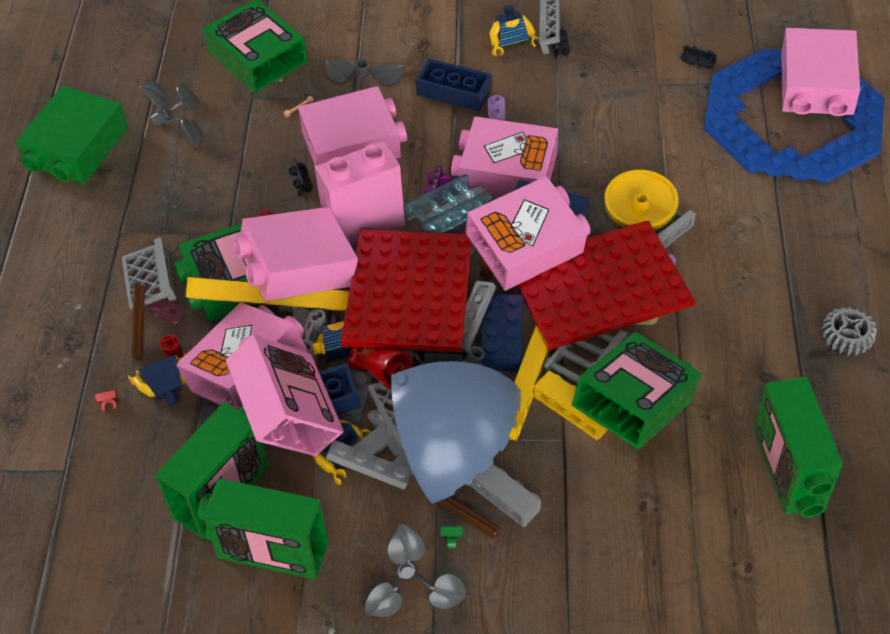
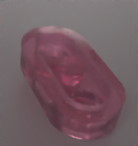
(167, 311)

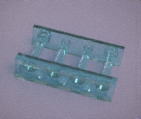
(451, 217)

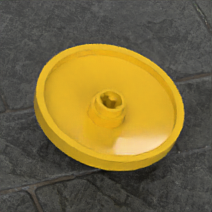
(641, 197)

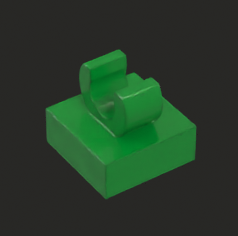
(451, 534)

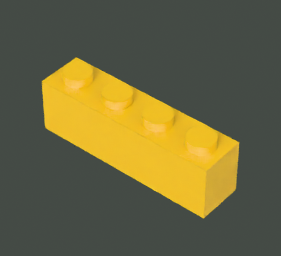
(559, 397)

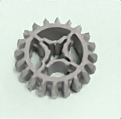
(848, 335)

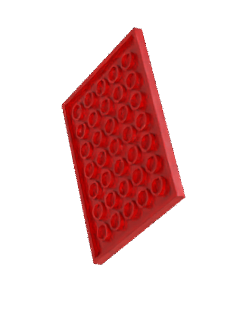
(609, 286)
(408, 291)

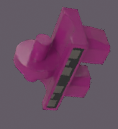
(437, 179)

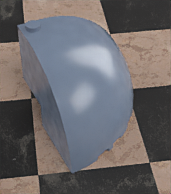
(452, 422)

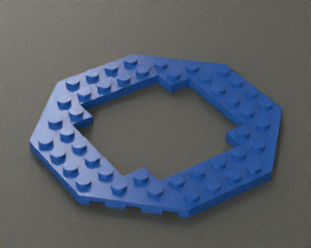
(756, 155)

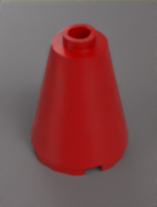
(384, 363)

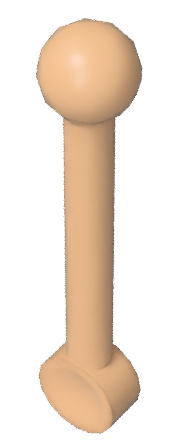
(287, 113)

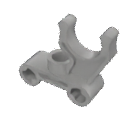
(311, 322)

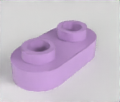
(496, 107)

